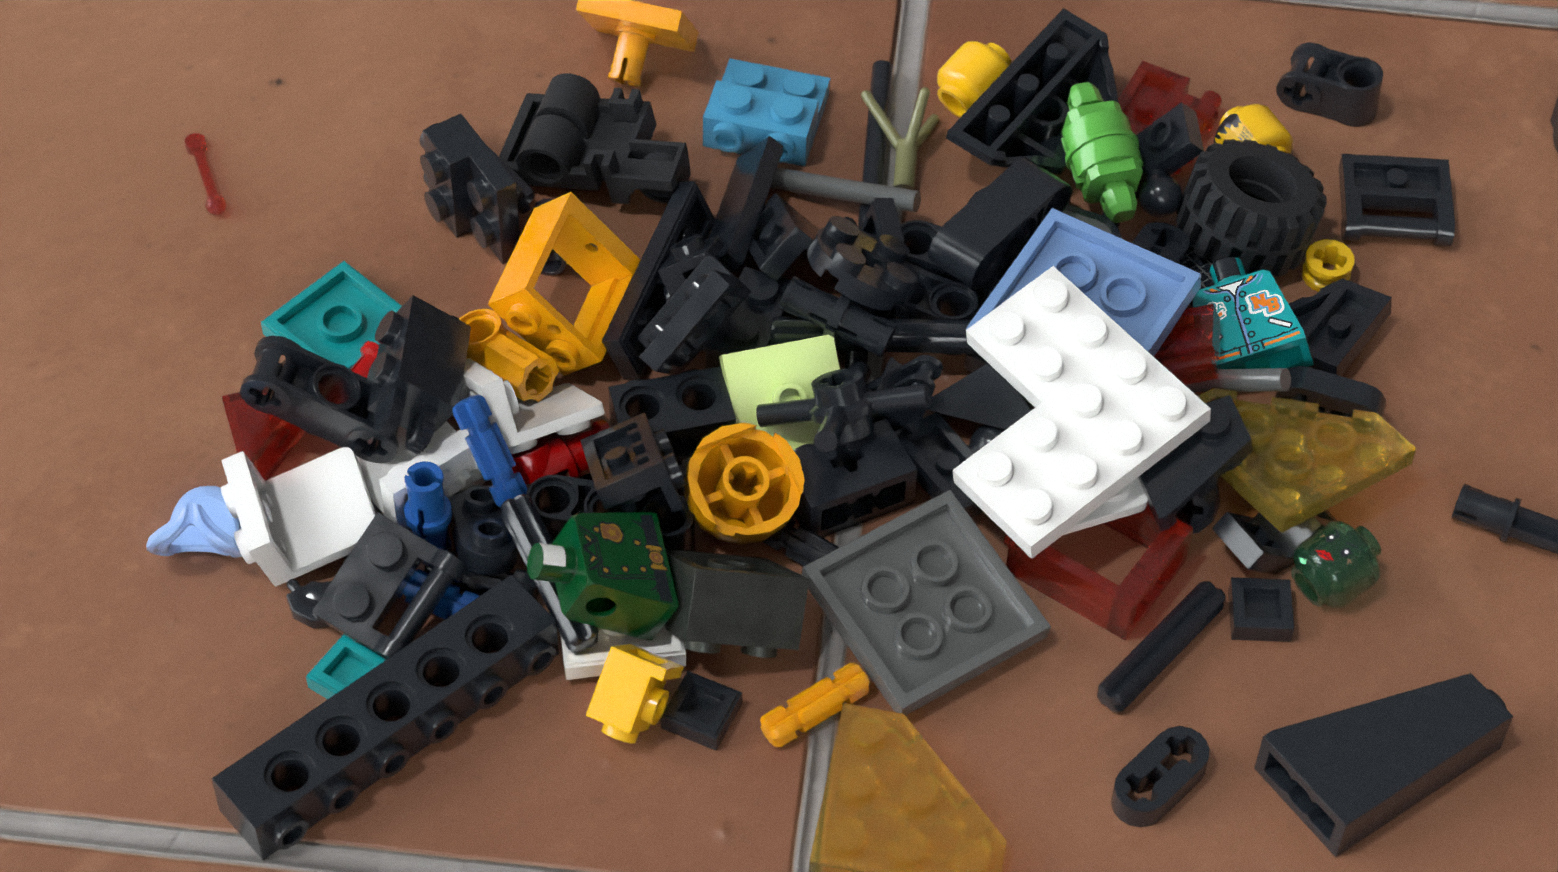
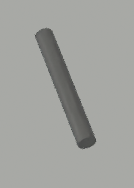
(844, 189)
(1247, 380)

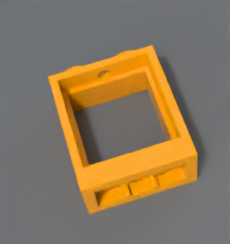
(567, 229)

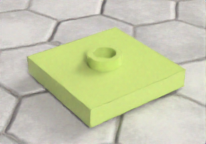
(778, 375)

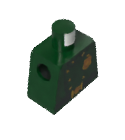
(610, 572)

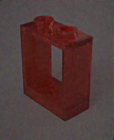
(1097, 598)

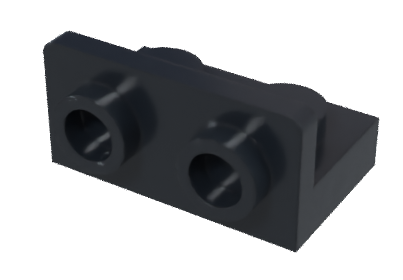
(691, 317)
(632, 461)

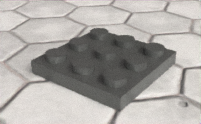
(925, 603)

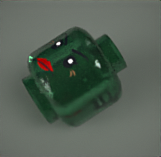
(1336, 564)

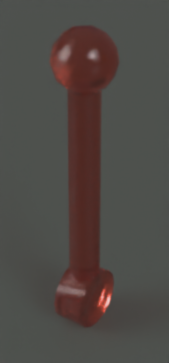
(196, 145)

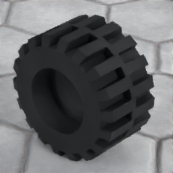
(1251, 206)

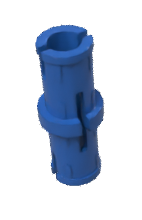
(427, 507)

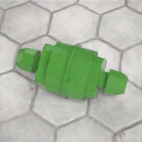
(1102, 152)

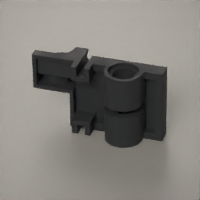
(581, 139)

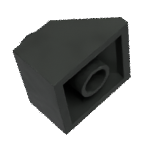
(736, 603)

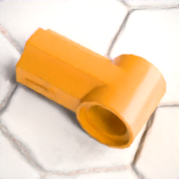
(509, 356)

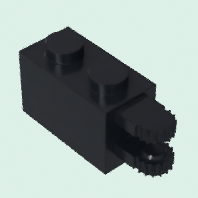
(417, 371)

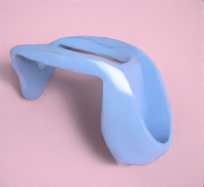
(198, 525)

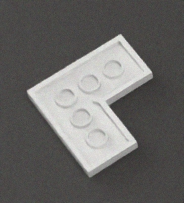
(1096, 420)

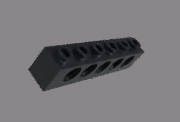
(355, 717)

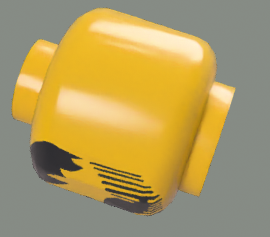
(1254, 123)

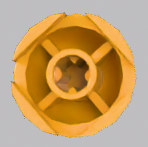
(743, 484)

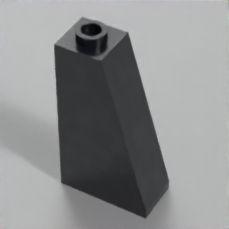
(1381, 757)

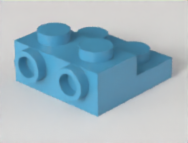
(762, 103)

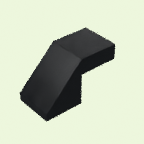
(1261, 544)

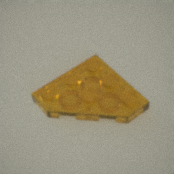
(1309, 457)
(897, 805)

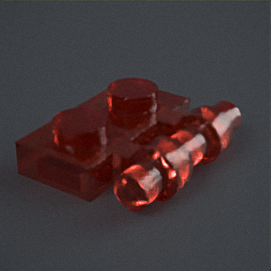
(1157, 91)

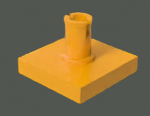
(637, 26)

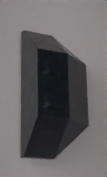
(1029, 101)

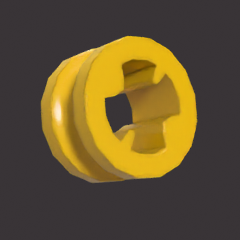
(1327, 252)

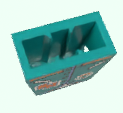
(1254, 319)

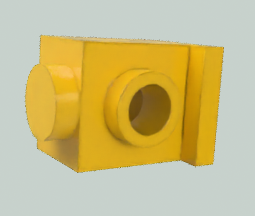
(631, 691)

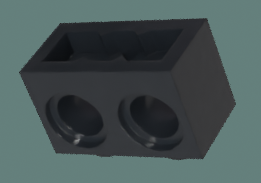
(683, 404)

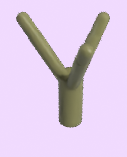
(906, 147)

